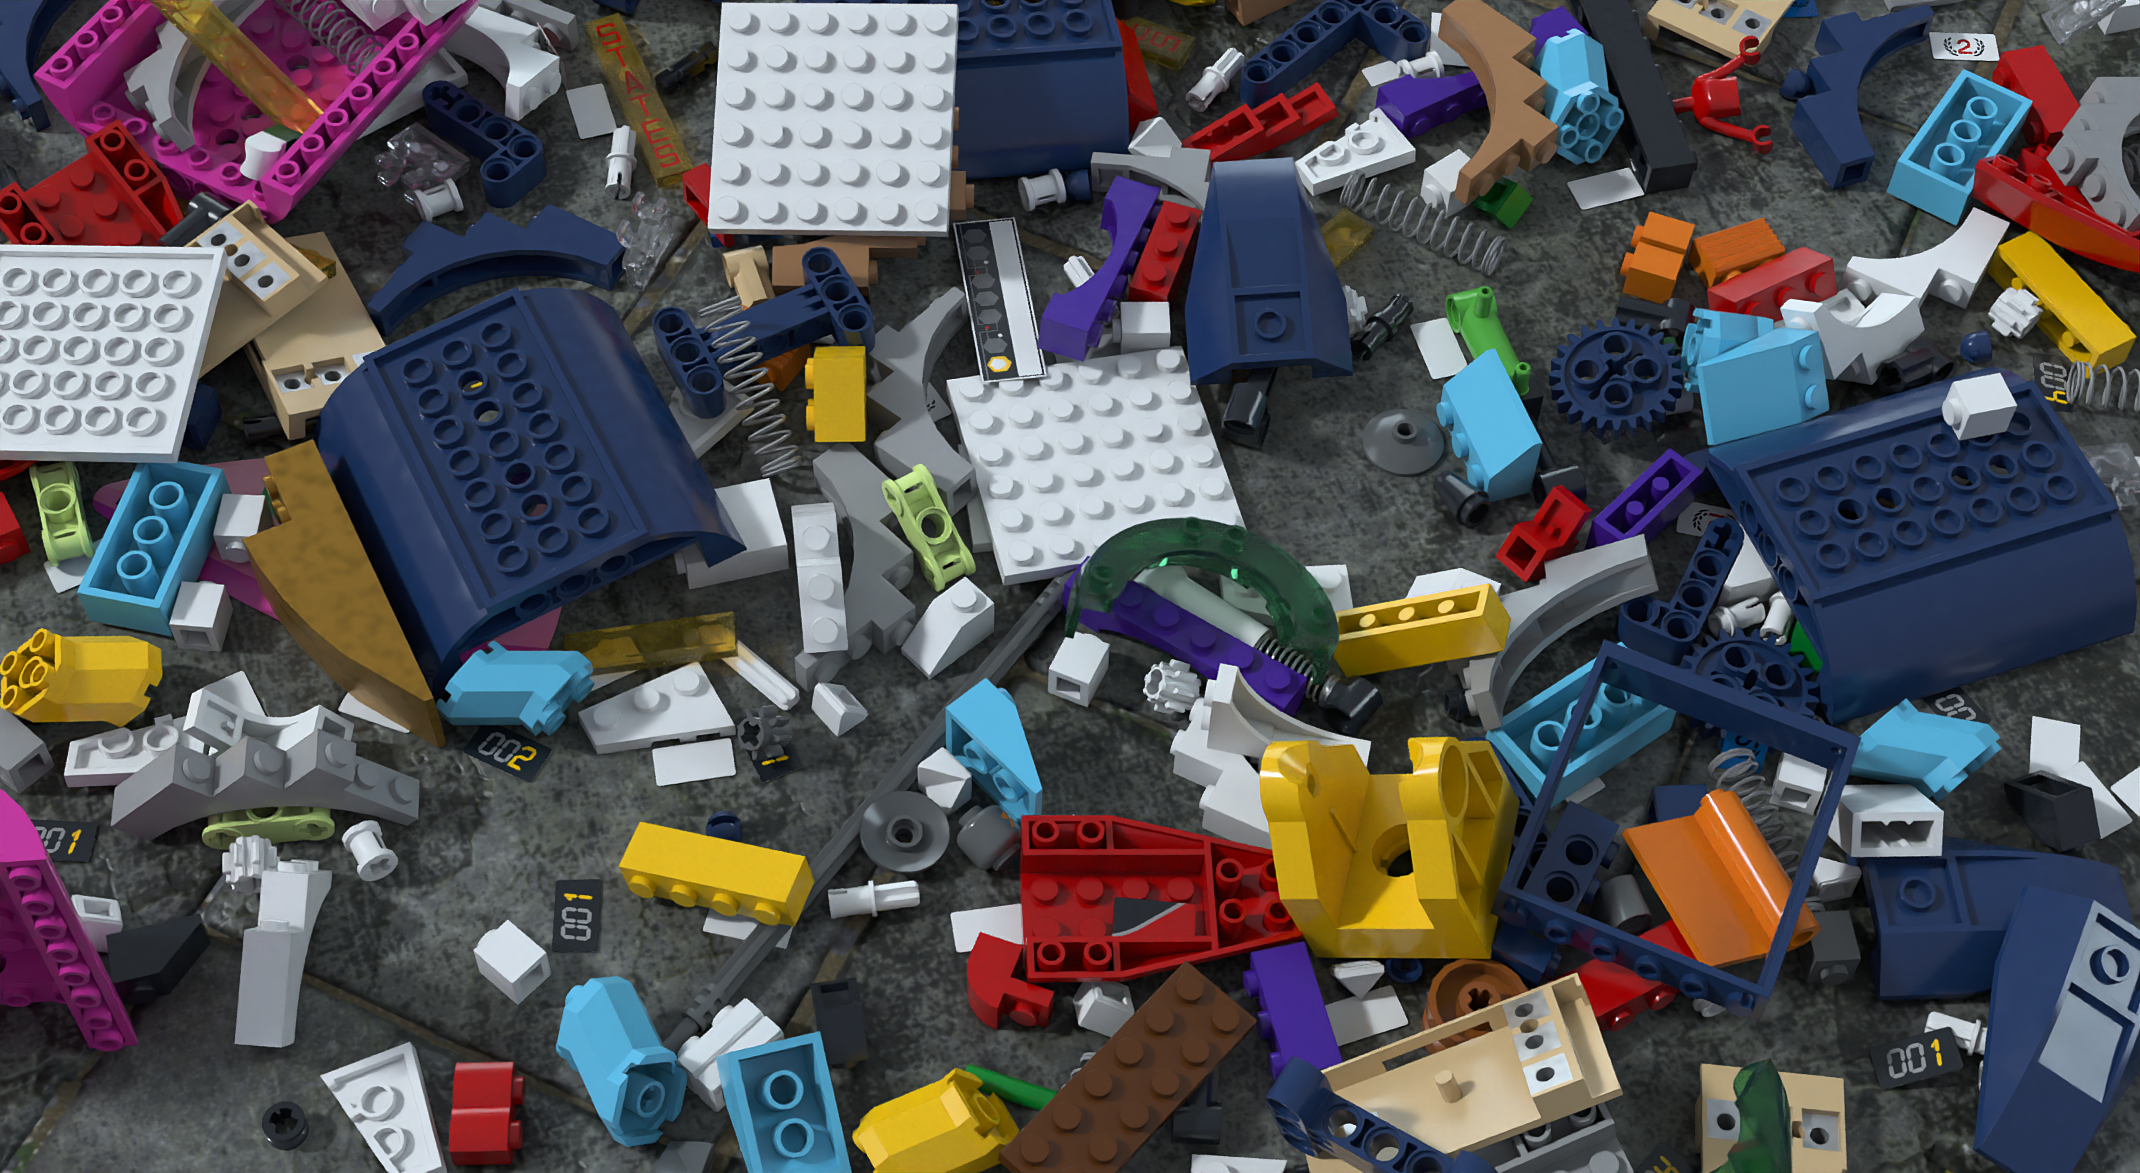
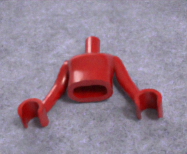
(1718, 97)

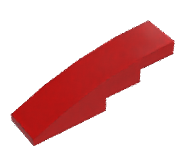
(1273, 123)

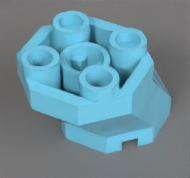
(1578, 96)
(1714, 335)
(517, 688)
(1923, 750)
(621, 1059)

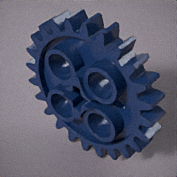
(1616, 378)
(1758, 667)

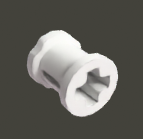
(1430, 64)
(1041, 190)
(438, 200)
(369, 850)

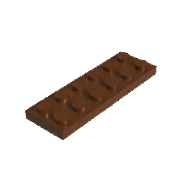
(1133, 1080)

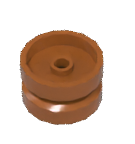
(1463, 989)

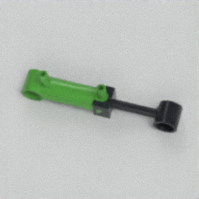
(1476, 318)

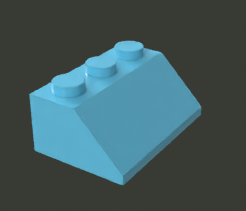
(1490, 428)

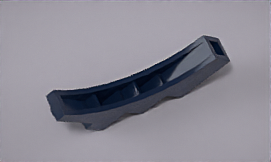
(22, 33)
(1829, 116)
(495, 249)

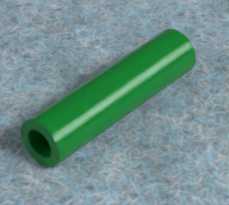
(1012, 1088)

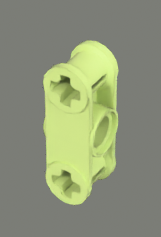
(61, 511)
(910, 511)
(286, 825)

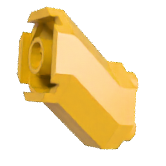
(79, 678)
(937, 1129)

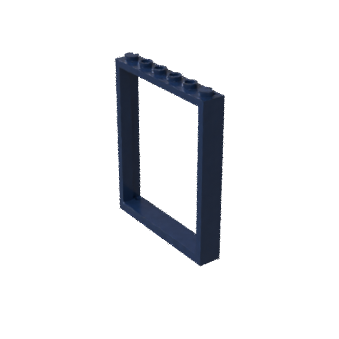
(1727, 710)

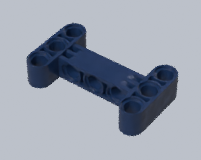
(822, 307)
(1311, 1114)

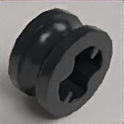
(278, 1113)

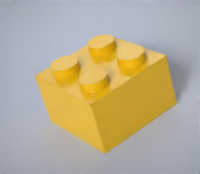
(840, 394)

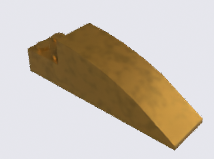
(331, 596)

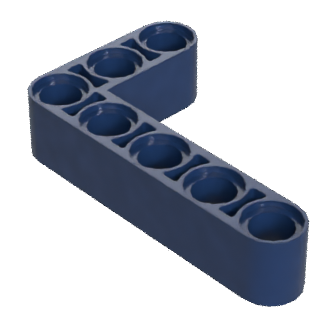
(1322, 34)

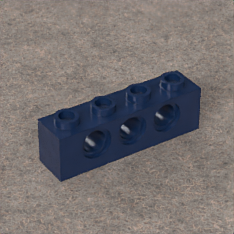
(1576, 834)

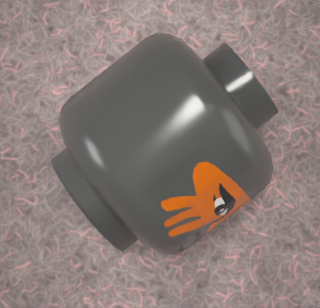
(989, 837)

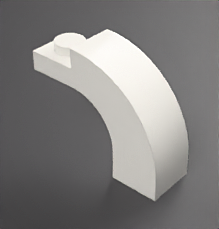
(224, 724)

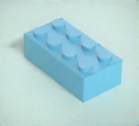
(1967, 125)
(153, 545)
(1614, 731)

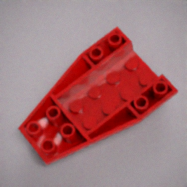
(99, 200)
(2039, 200)
(1083, 862)

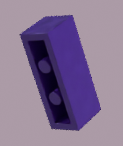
(1648, 502)
(1290, 1008)

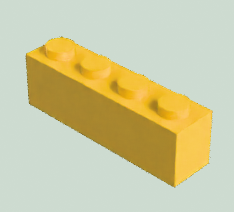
(2072, 311)
(1421, 630)
(717, 874)

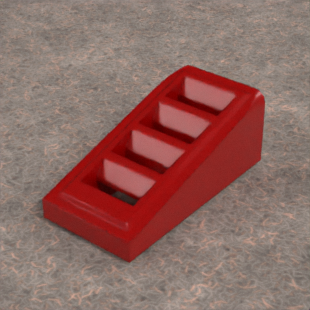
(697, 194)

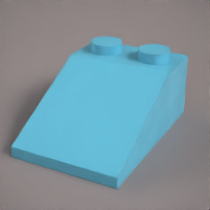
(1763, 385)
(992, 746)
(784, 1107)

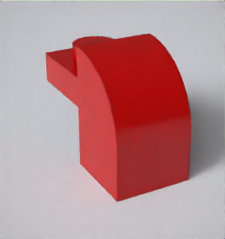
(1546, 536)
(995, 986)

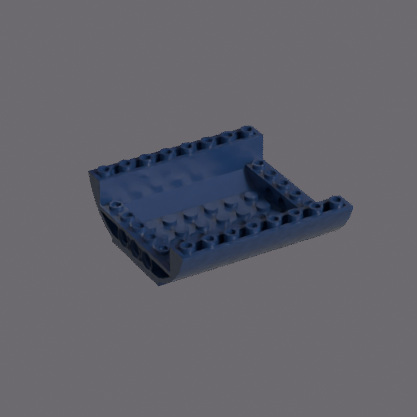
(1035, 85)
(436, 486)
(1954, 574)

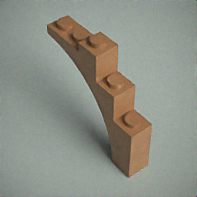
(1501, 61)
(857, 250)

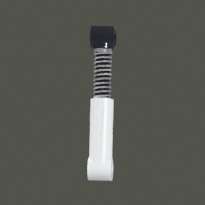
(1345, 702)

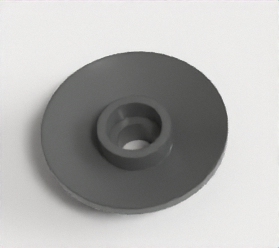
(1401, 454)
(908, 815)

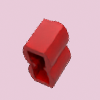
(485, 1112)

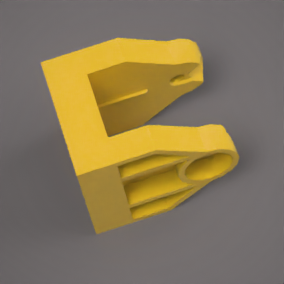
(1343, 828)

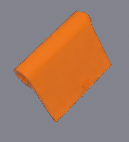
(1719, 881)

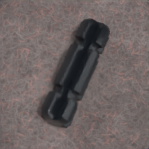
(687, 67)

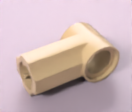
(749, 274)

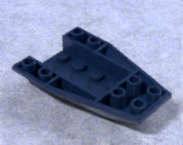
(1263, 279)
(1949, 913)
(2058, 1032)

